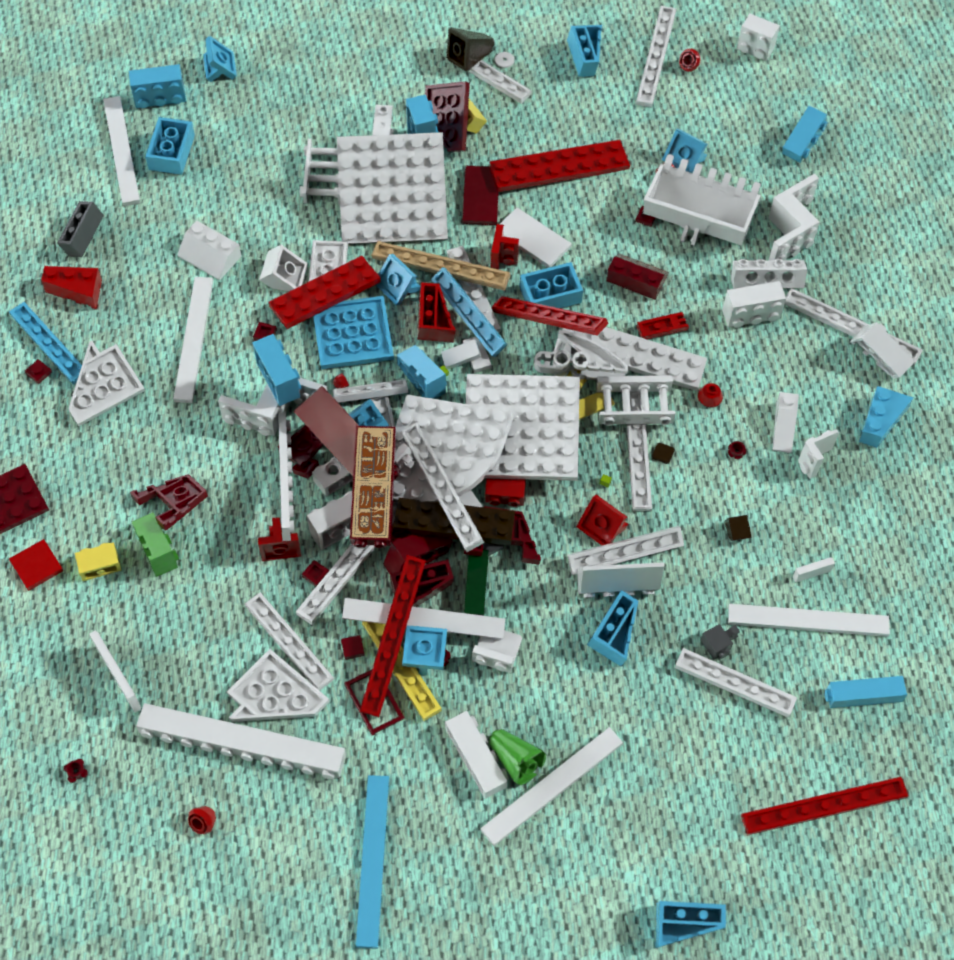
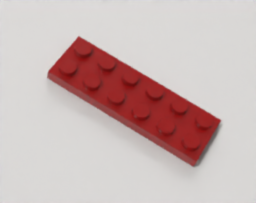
(324, 292)

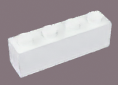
(476, 754)

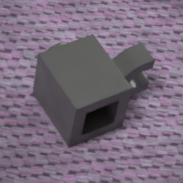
(719, 641)

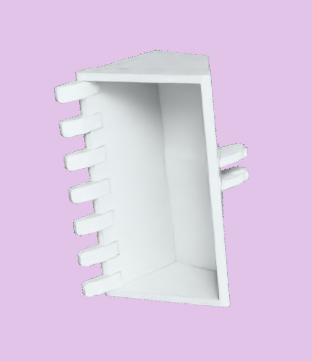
(701, 202)

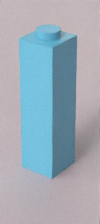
(865, 692)

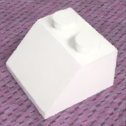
(283, 269)

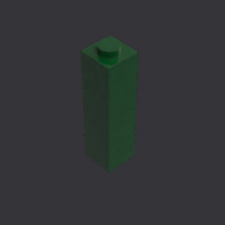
(476, 584)

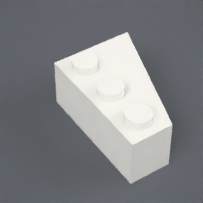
(883, 349)

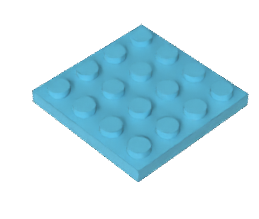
(353, 333)

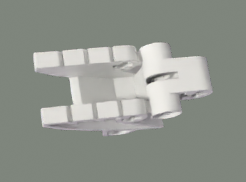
(585, 355)

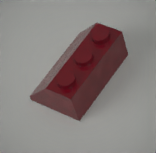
(636, 276)

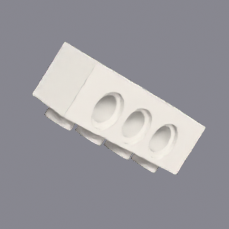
(794, 279)
(330, 483)

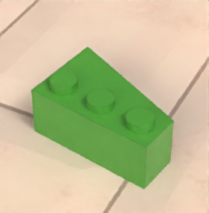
(155, 544)

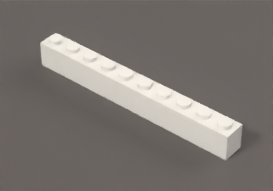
(241, 740)

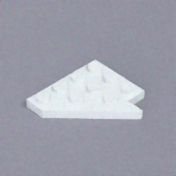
(102, 383)
(274, 692)

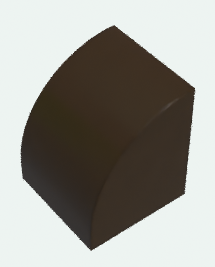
(738, 527)

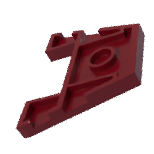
(178, 494)
(519, 537)

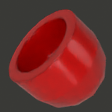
(340, 381)

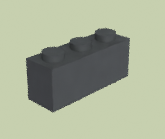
(80, 229)

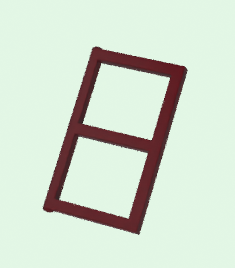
(400, 716)

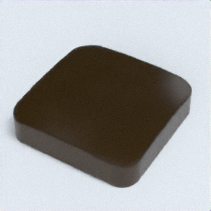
(663, 453)

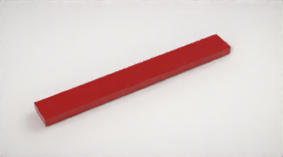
(550, 315)
(392, 636)
(824, 805)

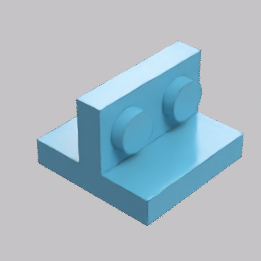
(218, 60)
(686, 147)
(397, 280)
(368, 415)
(424, 648)

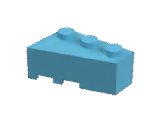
(585, 48)

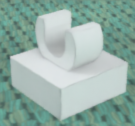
(404, 457)

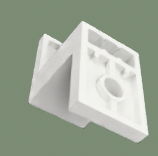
(794, 219)
(265, 414)

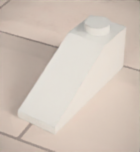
(785, 422)

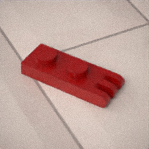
(662, 326)

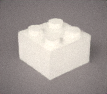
(758, 37)

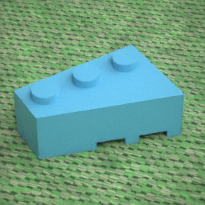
(805, 134)
(422, 372)
(883, 414)
(615, 629)
(687, 920)

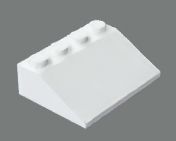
(624, 577)

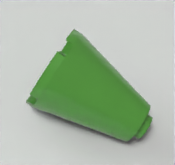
(517, 755)

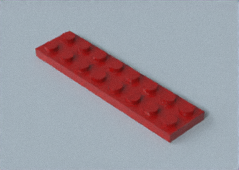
(559, 165)

